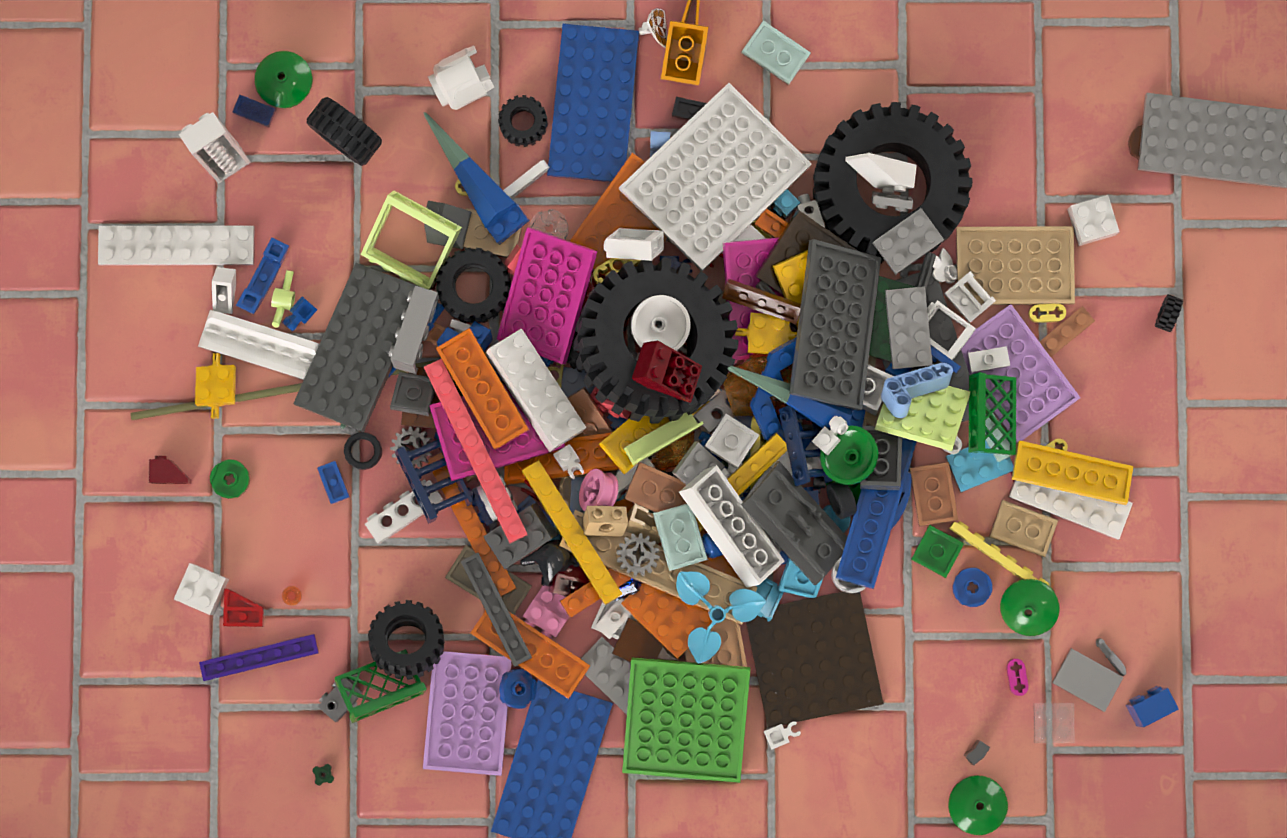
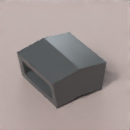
(977, 752)

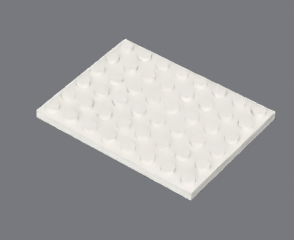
(715, 176)

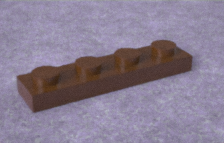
(762, 301)

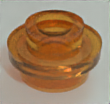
(285, 595)

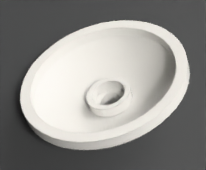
(673, 319)

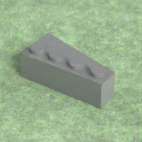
(413, 329)

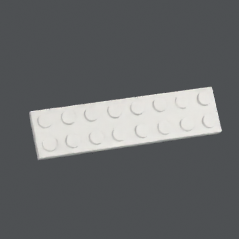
(176, 245)

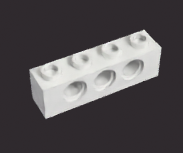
(382, 533)

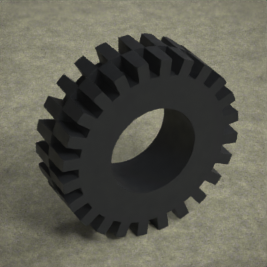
(890, 131)
(612, 365)

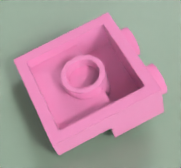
(547, 613)

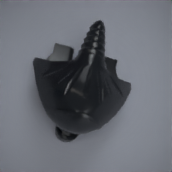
(551, 560)

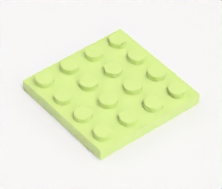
(930, 419)

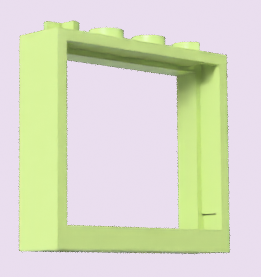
(422, 214)

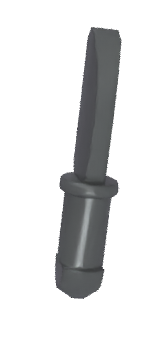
(1114, 660)

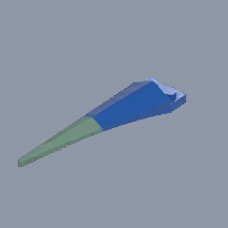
(495, 208)
(816, 411)

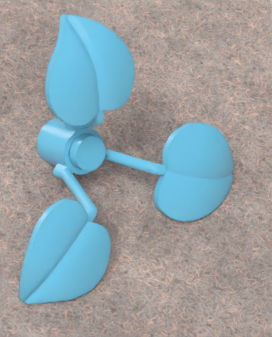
(745, 607)

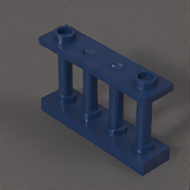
(796, 453)
(422, 492)

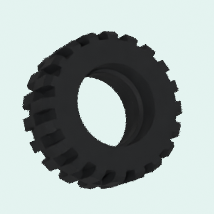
(344, 131)
(466, 260)
(399, 616)

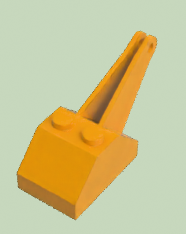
(685, 49)

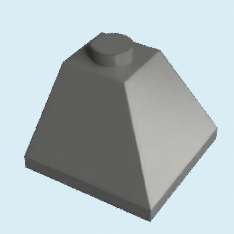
(454, 214)

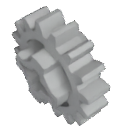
(413, 440)
(645, 555)

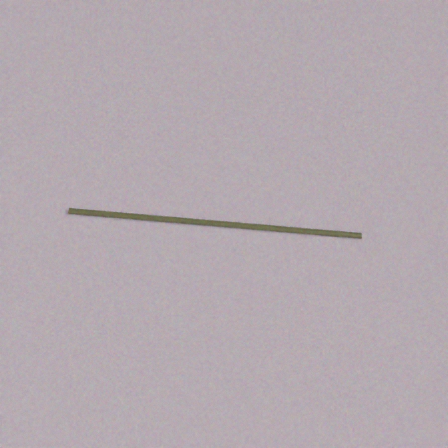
(238, 398)

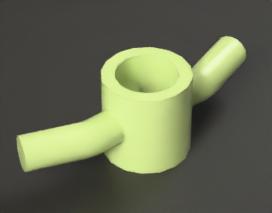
(283, 298)

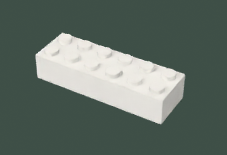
(535, 390)
(731, 526)

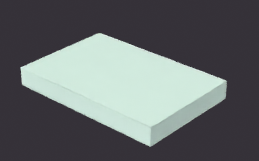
(776, 52)
(680, 537)

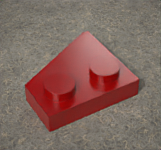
(241, 611)

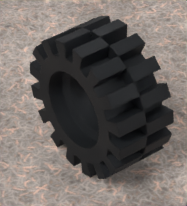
(1169, 313)

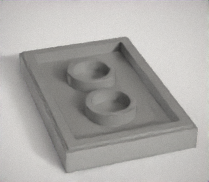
(1087, 680)

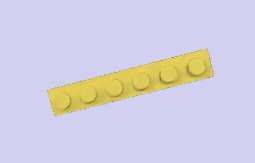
(992, 552)

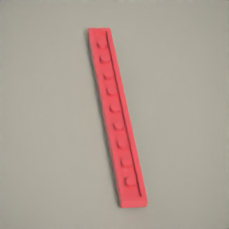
(475, 451)

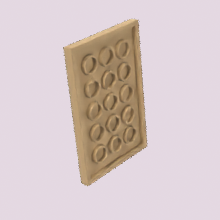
(1018, 263)

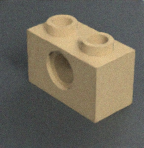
(605, 520)

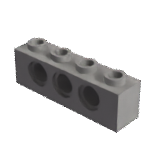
(716, 404)

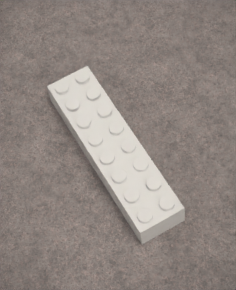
(214, 147)

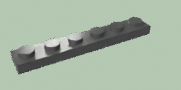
(496, 609)

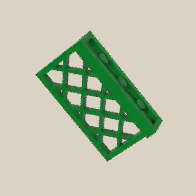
(979, 413)
(382, 702)

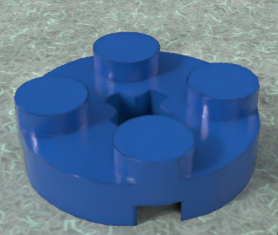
(978, 578)
(507, 688)

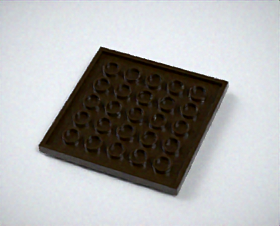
(814, 659)

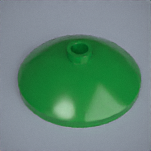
(291, 89)
(839, 464)
(1034, 596)
(965, 798)

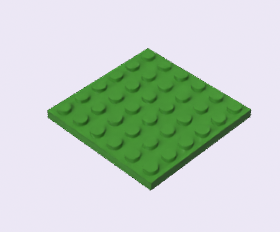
(686, 719)

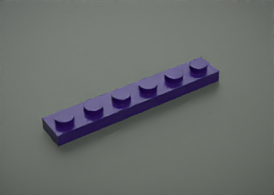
(259, 657)

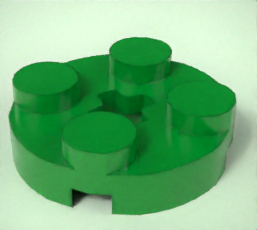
(224, 469)

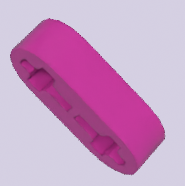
(1021, 675)

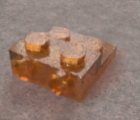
(673, 453)

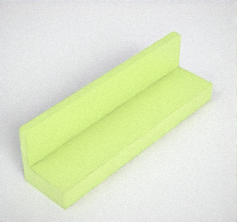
(661, 438)

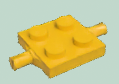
(766, 333)
(215, 385)

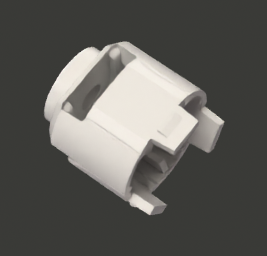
(458, 80)

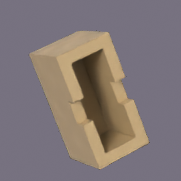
(643, 522)

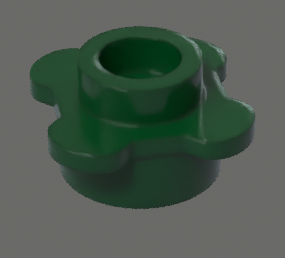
(328, 774)

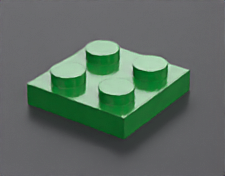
(937, 551)

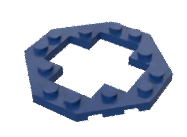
(762, 405)

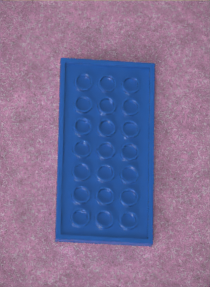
(593, 102)
(552, 765)

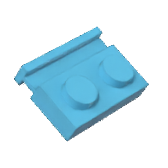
(770, 592)

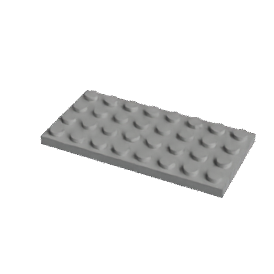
(1214, 140)

